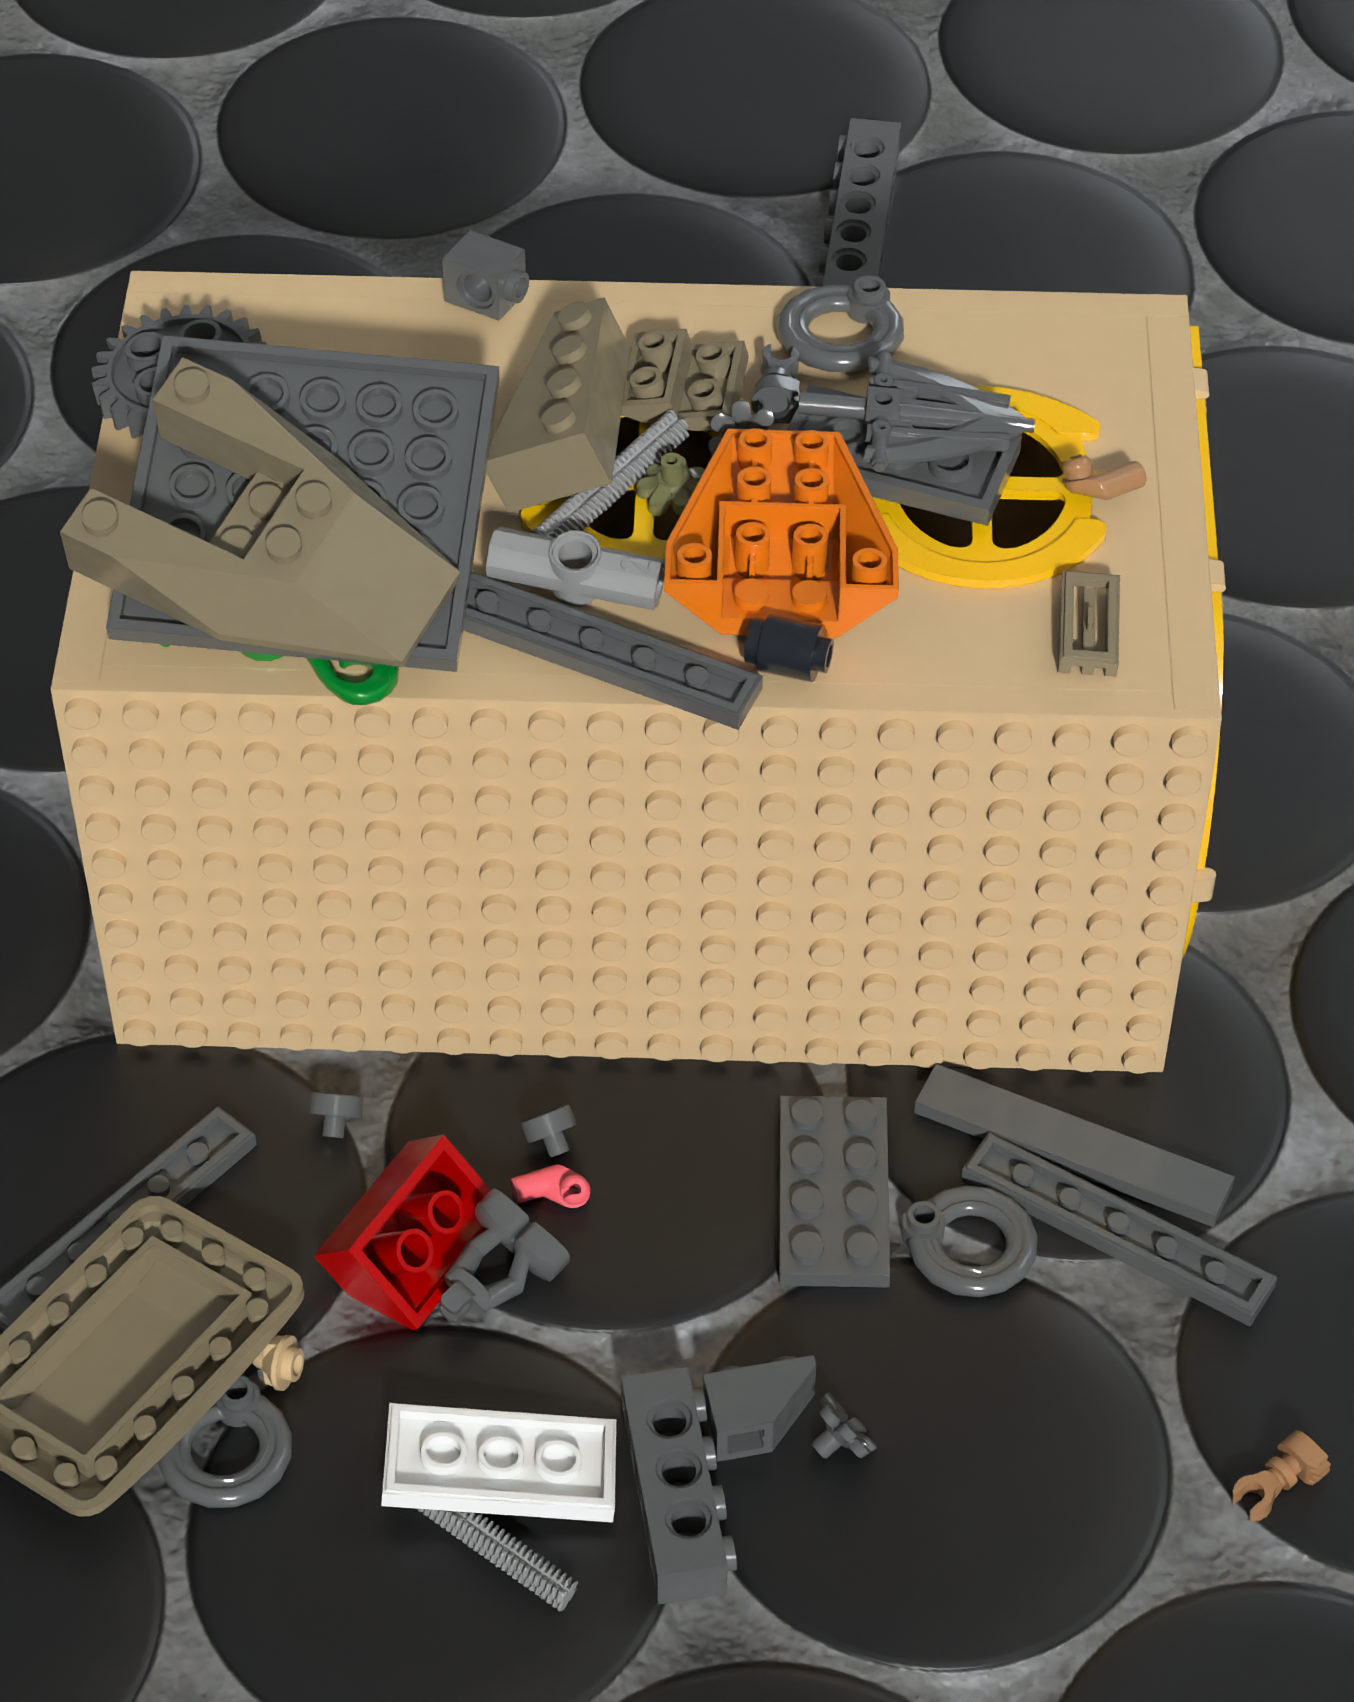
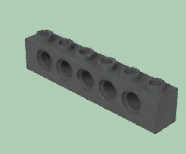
(861, 204)

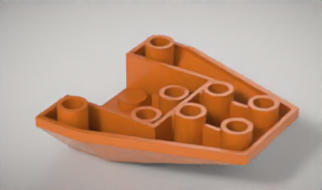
(781, 533)

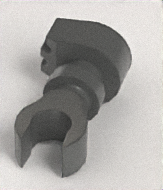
(777, 387)

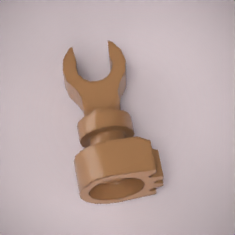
(1297, 1457)

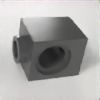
(485, 275)

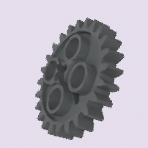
(128, 369)

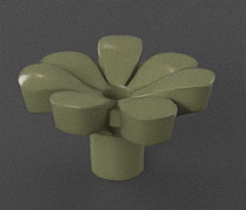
(669, 484)

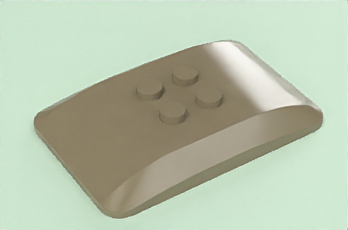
(133, 1351)

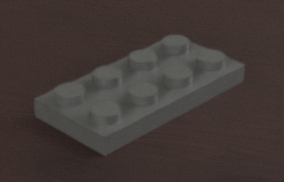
(955, 487)
(834, 1192)

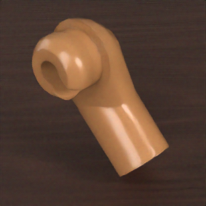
(1100, 484)

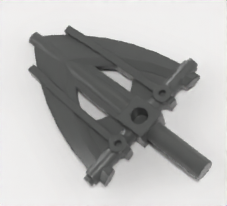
(921, 415)

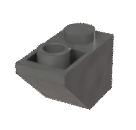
(756, 1404)

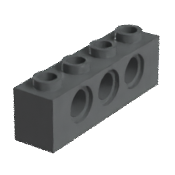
(679, 1564)

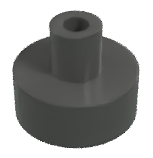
(335, 1110)
(550, 1128)

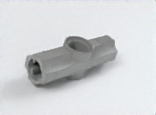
(601, 572)

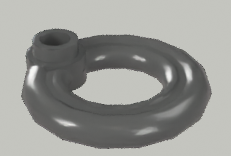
(864, 302)
(942, 1271)
(258, 1477)

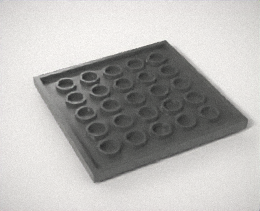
(398, 423)

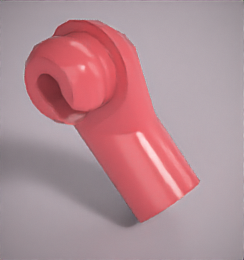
(553, 1183)

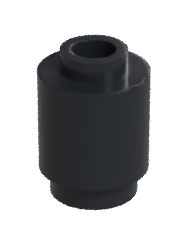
(788, 647)

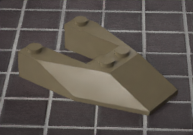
(298, 560)

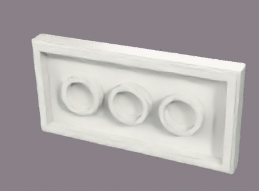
(500, 1462)

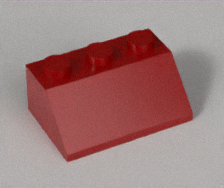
(407, 1231)

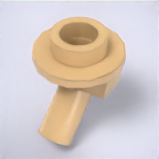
(281, 1362)

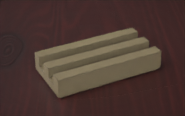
(1088, 657)

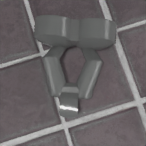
(532, 1250)

